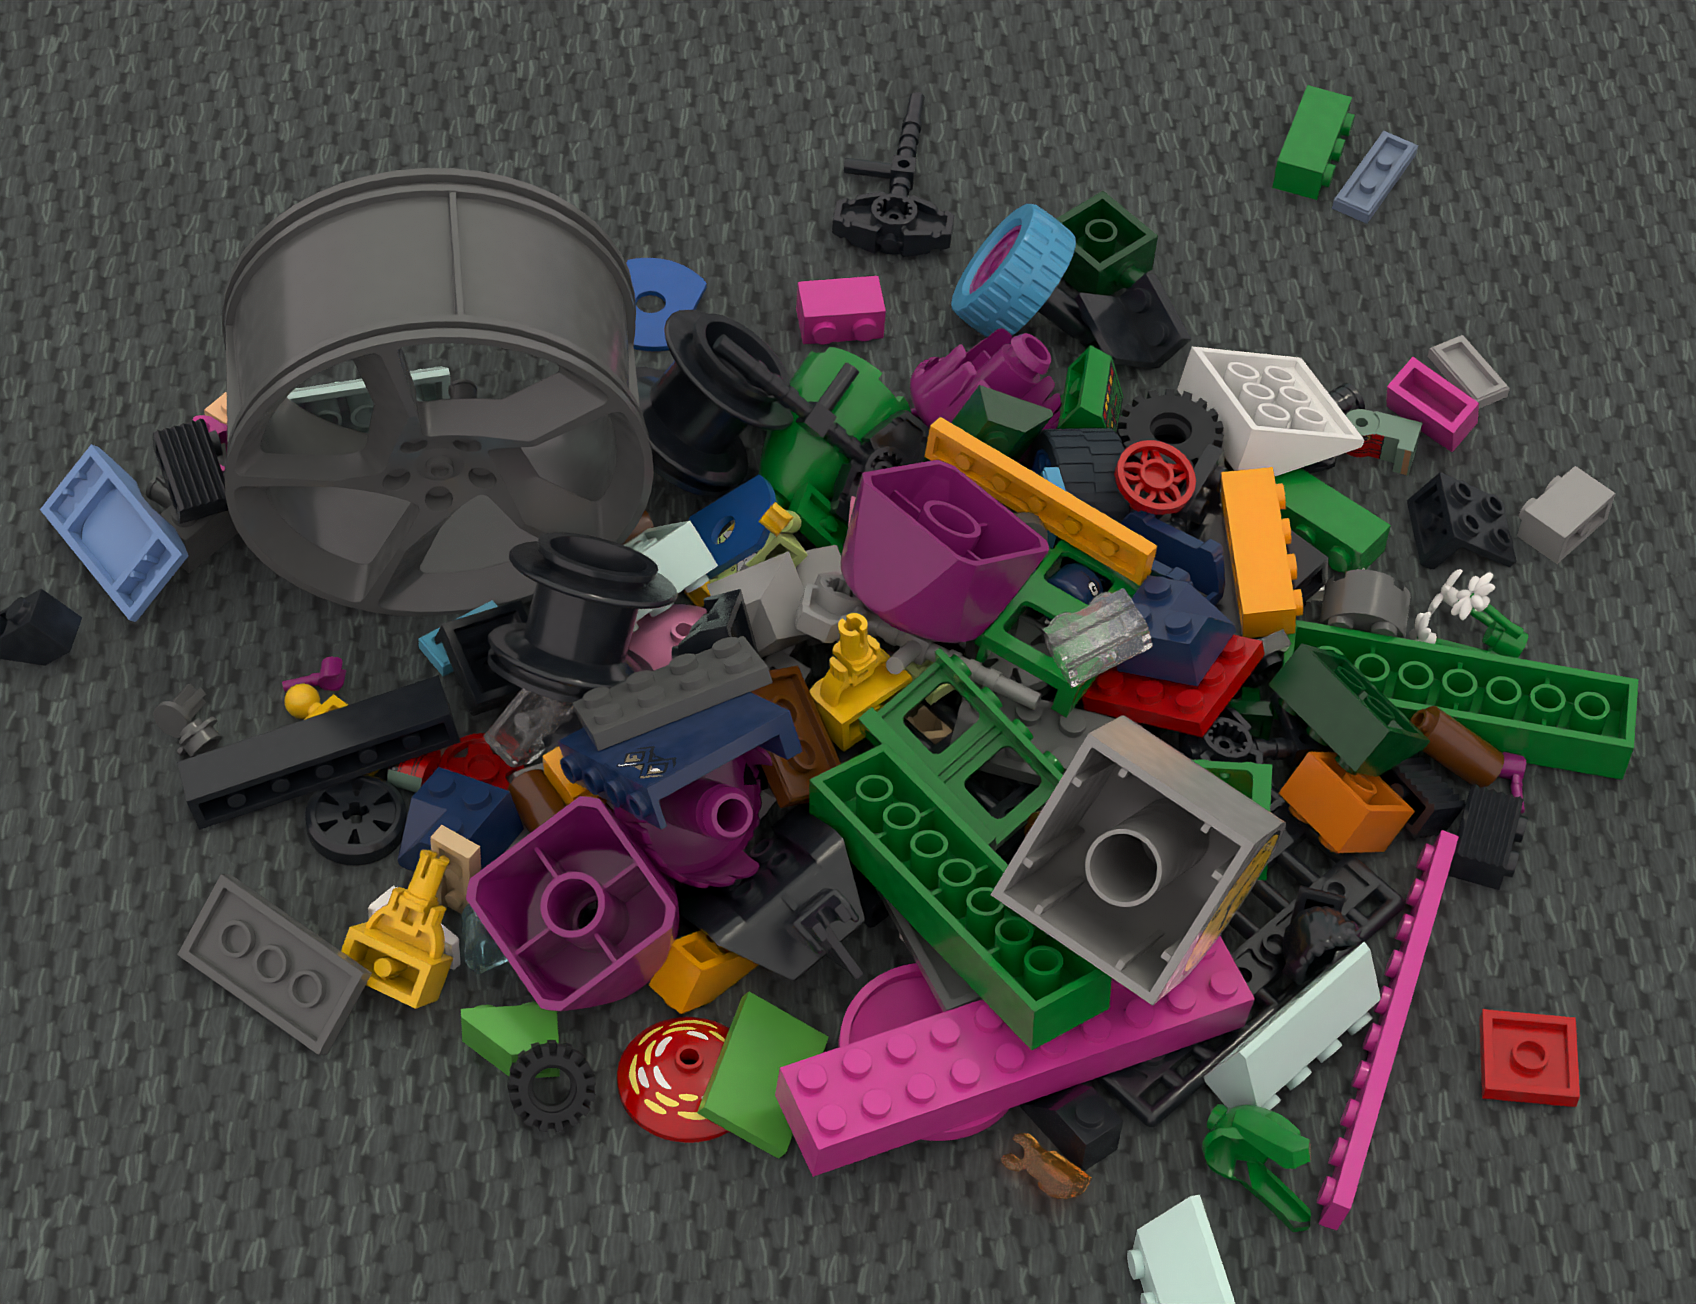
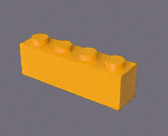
(1259, 552)

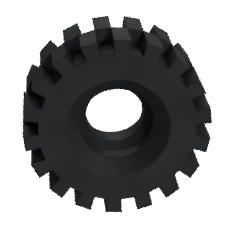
(1173, 417)

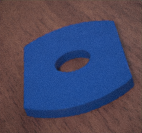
(672, 283)
(746, 507)

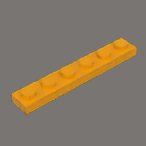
(1058, 509)

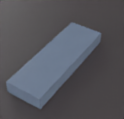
(1375, 177)

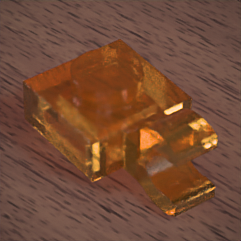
(1055, 1173)

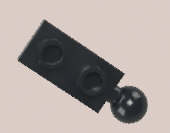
(1208, 481)

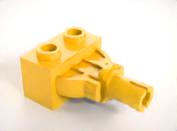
(854, 682)
(406, 938)

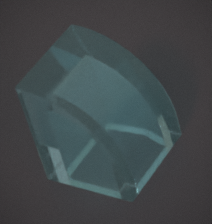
(479, 947)

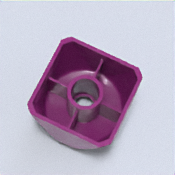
(935, 551)
(543, 885)

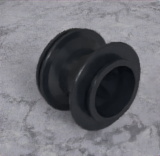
(706, 404)
(578, 615)

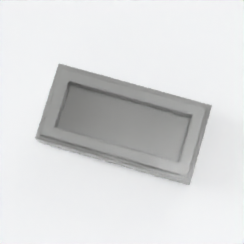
(1468, 371)

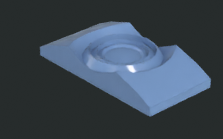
(115, 531)

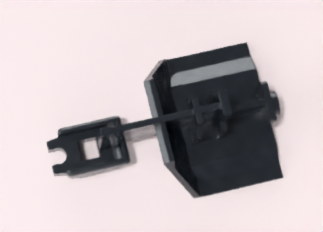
(791, 907)

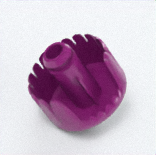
(946, 383)
(706, 826)

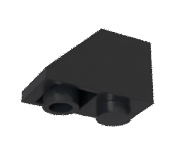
(37, 629)

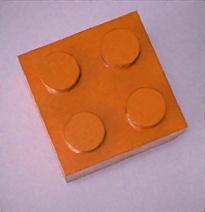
(1345, 809)

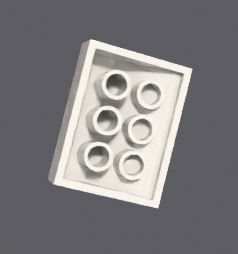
(1269, 409)

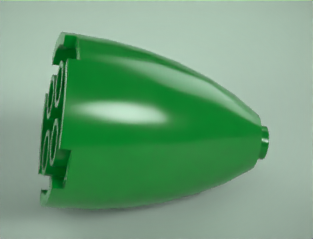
(795, 456)

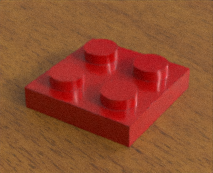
(1529, 1058)

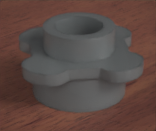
(198, 737)

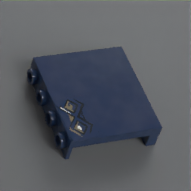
(674, 755)

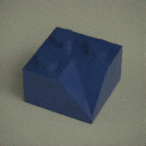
(1183, 630)
(464, 806)

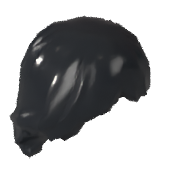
(1313, 941)

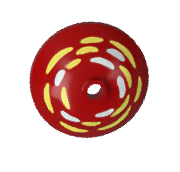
(663, 1090)

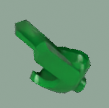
(1254, 1136)

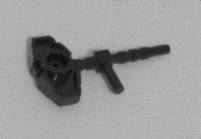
(892, 220)
(889, 444)
(1231, 742)

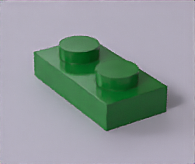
(815, 518)

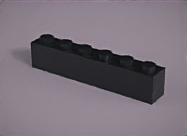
(318, 752)

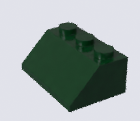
(1002, 421)
(1346, 712)

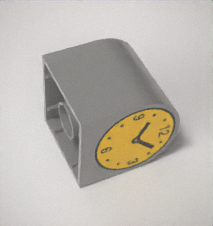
(1139, 859)

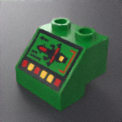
(1091, 393)

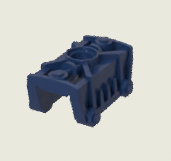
(1180, 556)

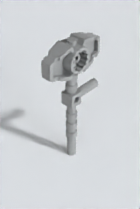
(832, 600)

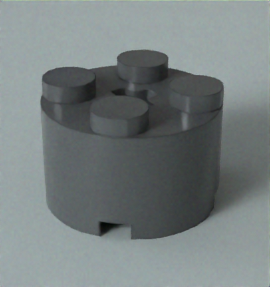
(1366, 603)

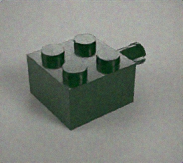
(1110, 246)

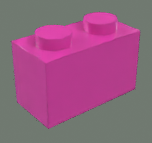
(840, 310)
(1428, 398)

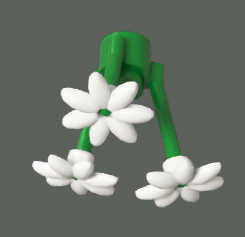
(1501, 635)

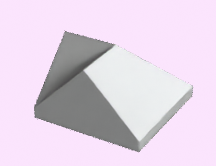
(771, 600)

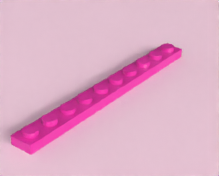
(1384, 1037)

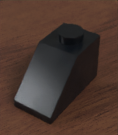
(1077, 1124)

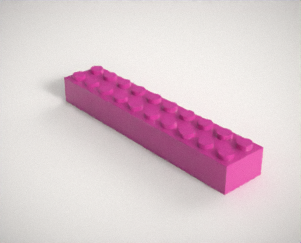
(974, 1065)

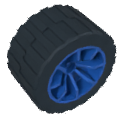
(1086, 466)

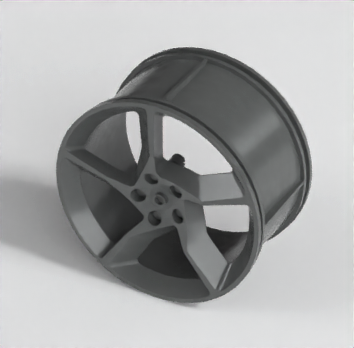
(442, 487)

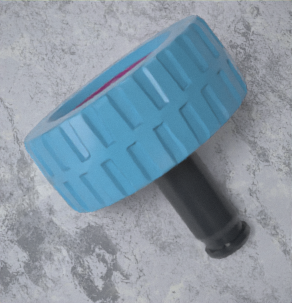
(1019, 275)

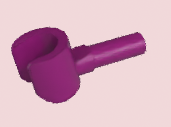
(329, 678)
(1514, 769)

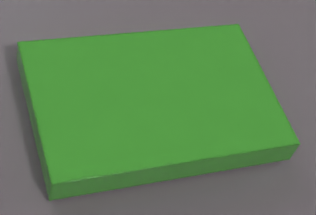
(747, 1073)

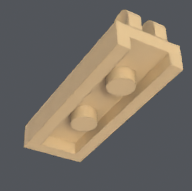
(464, 864)

